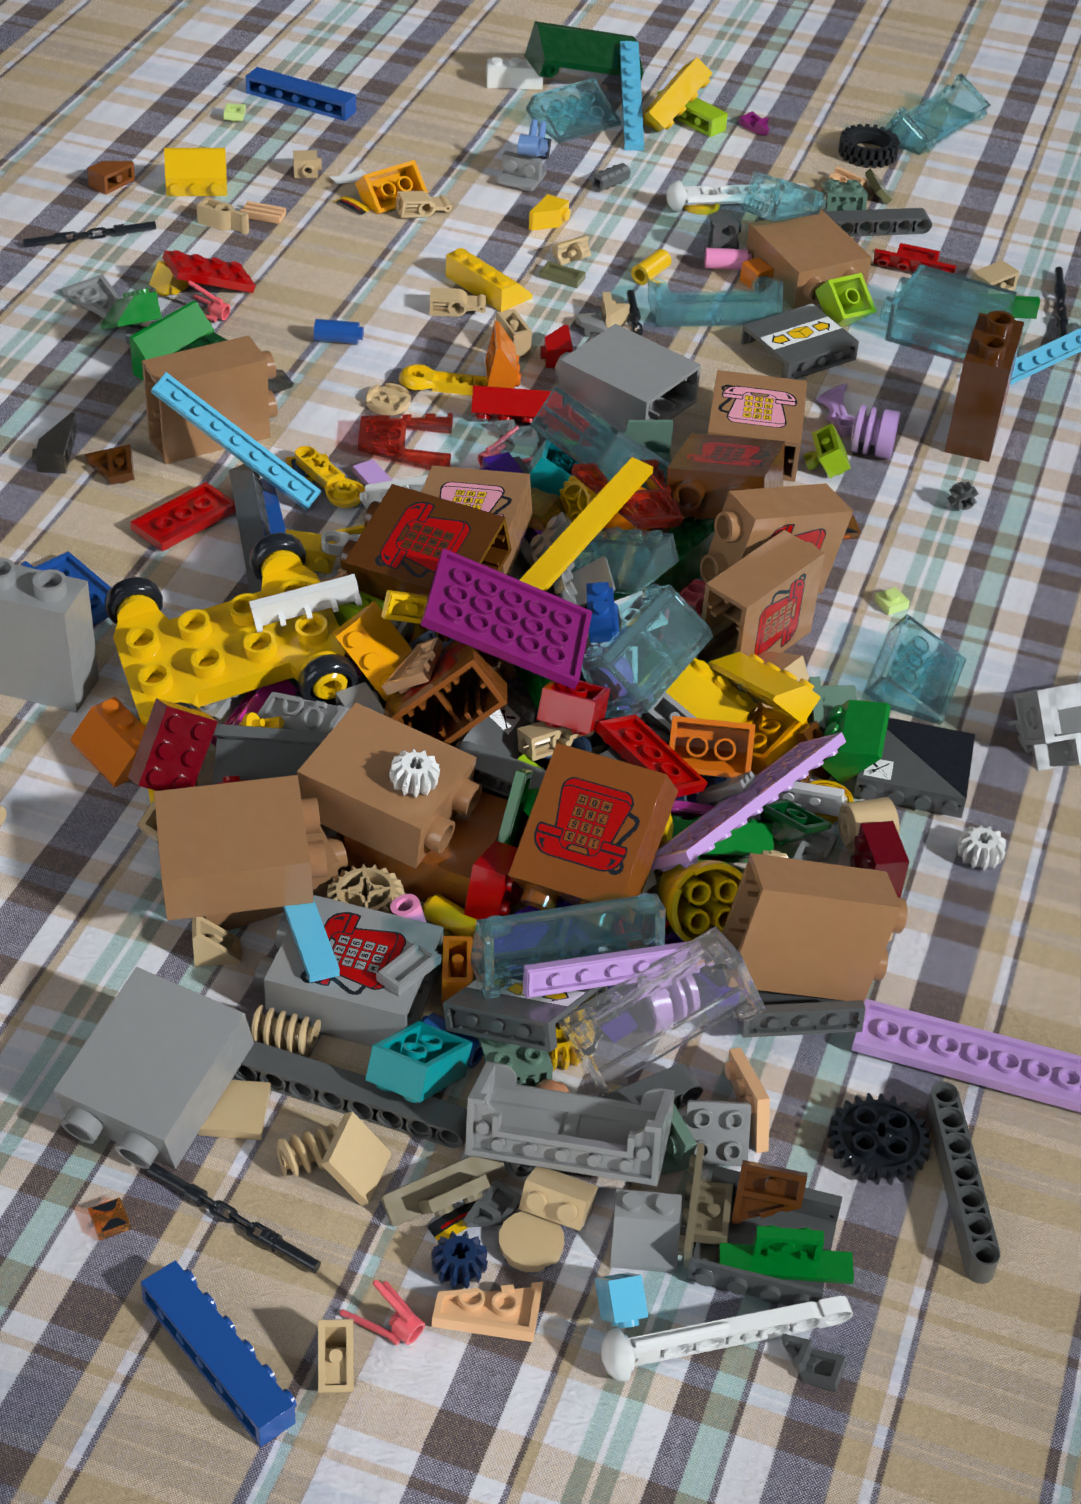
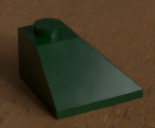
(792, 821)

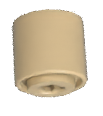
(864, 811)

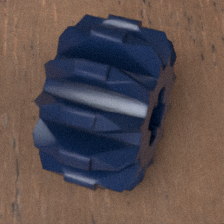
(459, 1259)

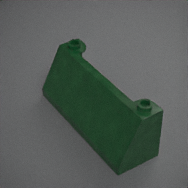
(574, 48)

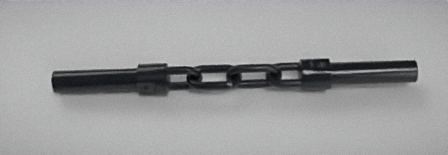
(61, 238)
(1060, 291)
(634, 313)
(268, 1237)

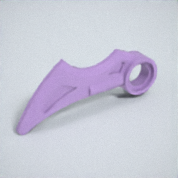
(834, 401)

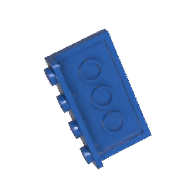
(75, 568)

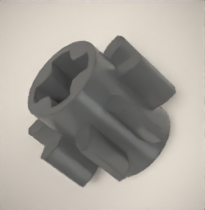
(962, 496)

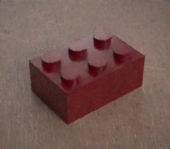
(172, 747)

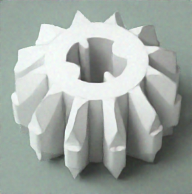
(414, 772)
(981, 847)

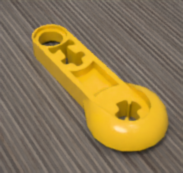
(422, 377)
(339, 490)

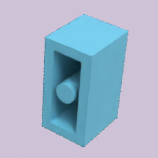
(621, 1299)

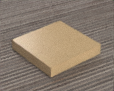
(239, 1111)
(356, 1158)

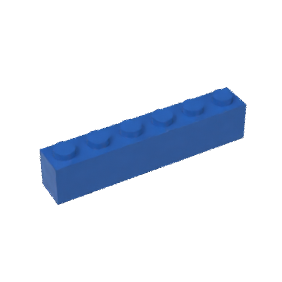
(301, 93)
(219, 1353)

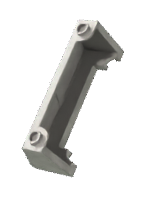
(567, 1128)

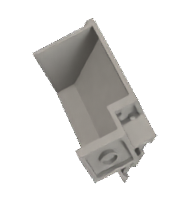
(1050, 725)

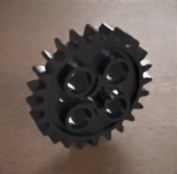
(879, 1139)

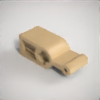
(420, 204)
(221, 216)
(454, 302)
(540, 740)

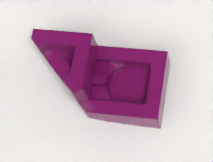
(755, 123)

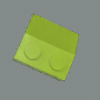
(846, 299)

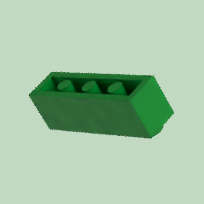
(750, 838)

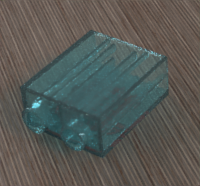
(939, 311)
(590, 435)

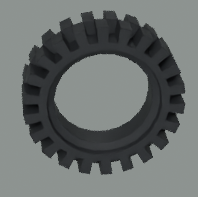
(868, 156)

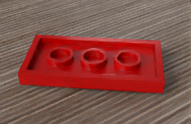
(208, 271)
(183, 516)
(644, 748)

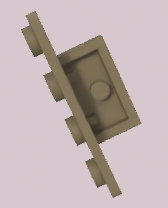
(442, 1189)
(708, 1212)

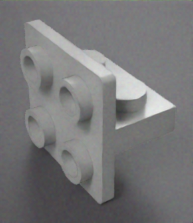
(521, 171)
(722, 1129)

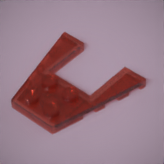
(387, 438)
(646, 507)

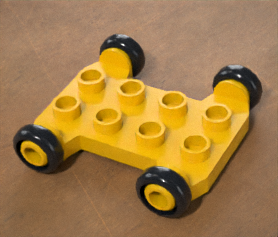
(218, 648)

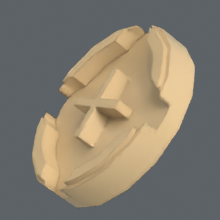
(388, 399)
(530, 1242)

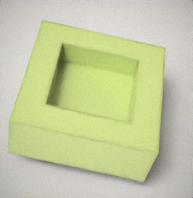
(234, 112)
(891, 601)

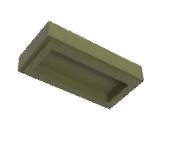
(878, 186)
(562, 274)

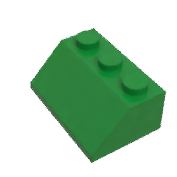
(864, 730)

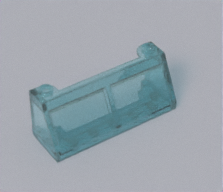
(939, 116)
(781, 199)
(714, 307)
(647, 652)
(511, 941)

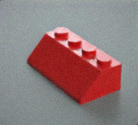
(507, 403)

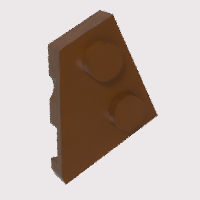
(113, 464)
(766, 1191)

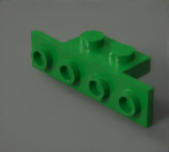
(789, 1256)

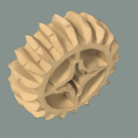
(375, 884)

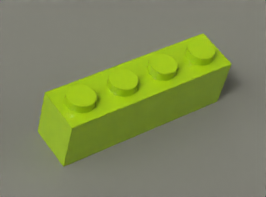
(703, 117)

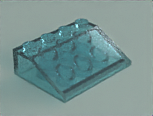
(573, 110)
(632, 556)
(915, 672)

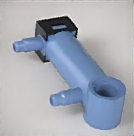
(535, 145)

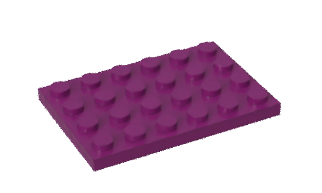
(507, 618)

